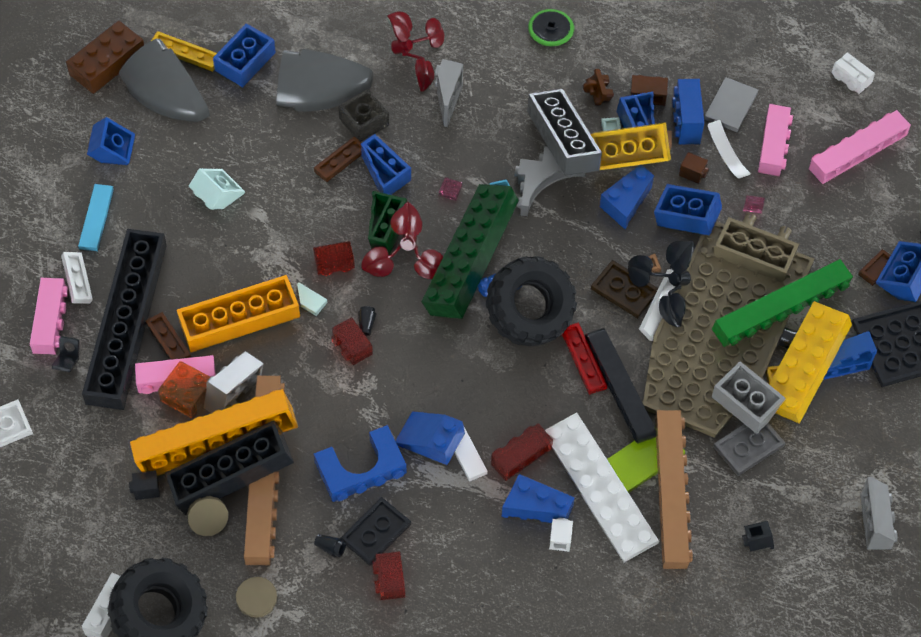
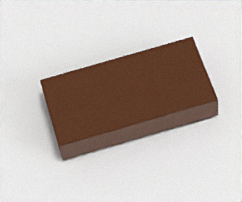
(874, 267)

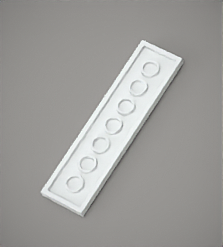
(601, 488)

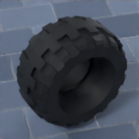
(553, 285)
(165, 578)

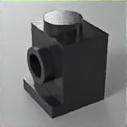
(758, 536)

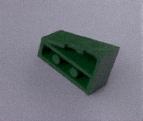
(380, 227)

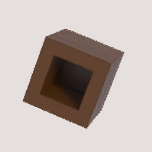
(694, 168)

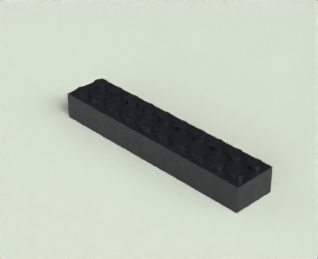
(124, 319)

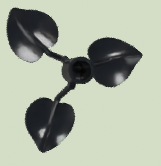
(679, 256)

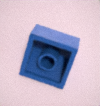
(110, 143)

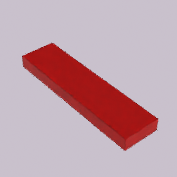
(584, 359)

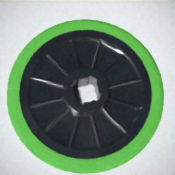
(551, 27)

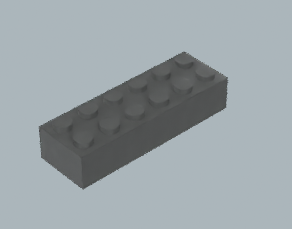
(564, 132)

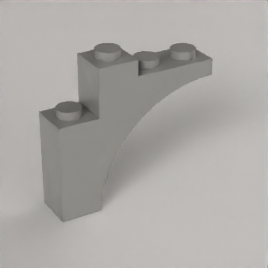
(536, 176)

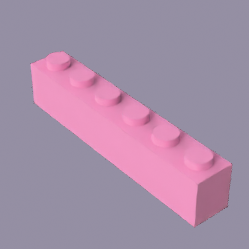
(859, 146)

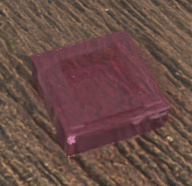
(450, 188)
(753, 204)

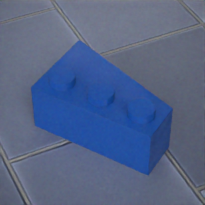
(853, 356)

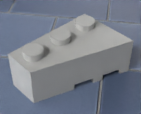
(231, 382)

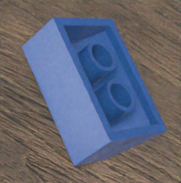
(903, 272)

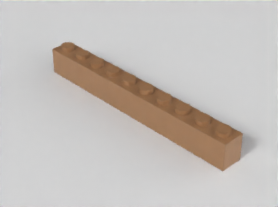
(261, 500)

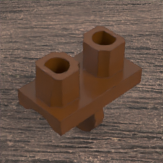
(596, 86)

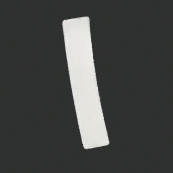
(725, 150)

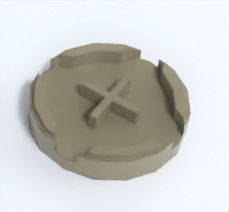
(207, 516)
(256, 597)

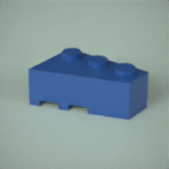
(636, 110)
(385, 165)
(626, 195)
(536, 501)

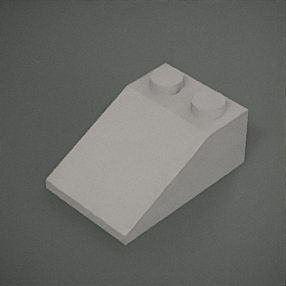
(449, 85)

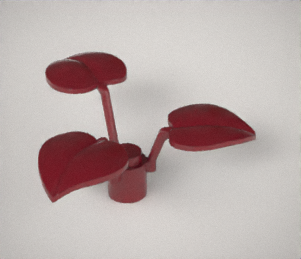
(402, 26)
(408, 223)

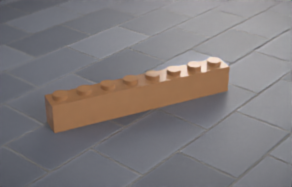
(672, 489)

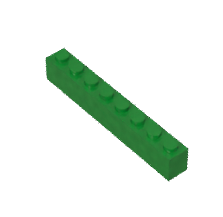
(781, 303)

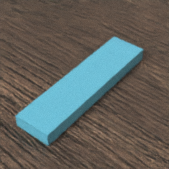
(96, 217)

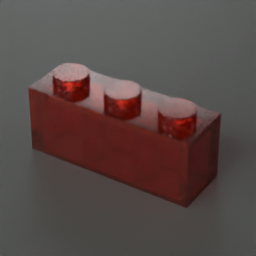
(521, 451)

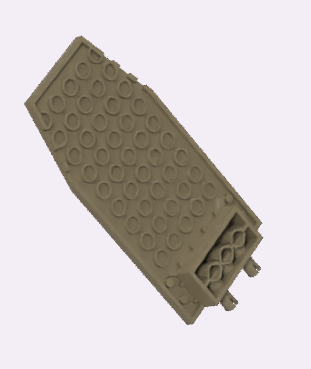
(726, 273)

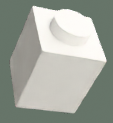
(561, 534)

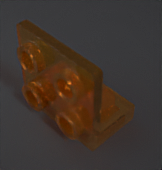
(183, 389)

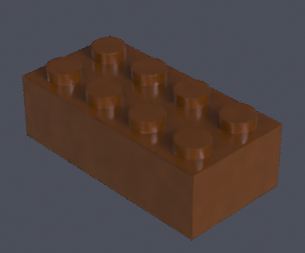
(104, 57)

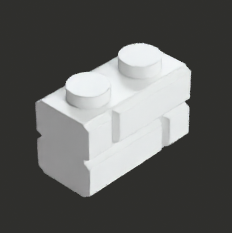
(852, 73)

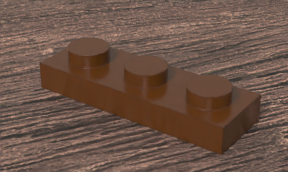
(339, 159)
(167, 337)

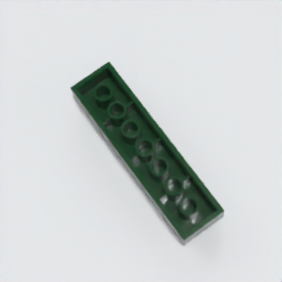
(470, 251)

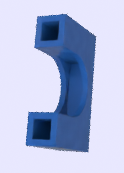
(343, 483)

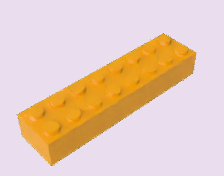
(189, 440)

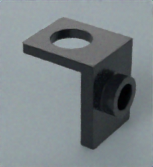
(67, 359)

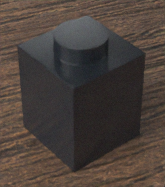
(145, 485)

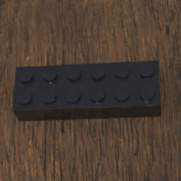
(230, 466)

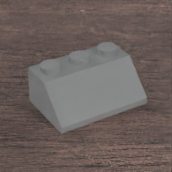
(747, 397)
(877, 515)

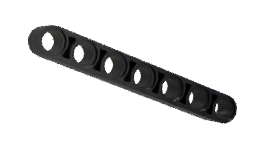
(621, 386)

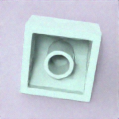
(215, 188)

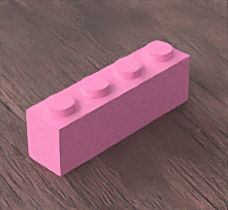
(774, 140)
(48, 316)
(153, 374)

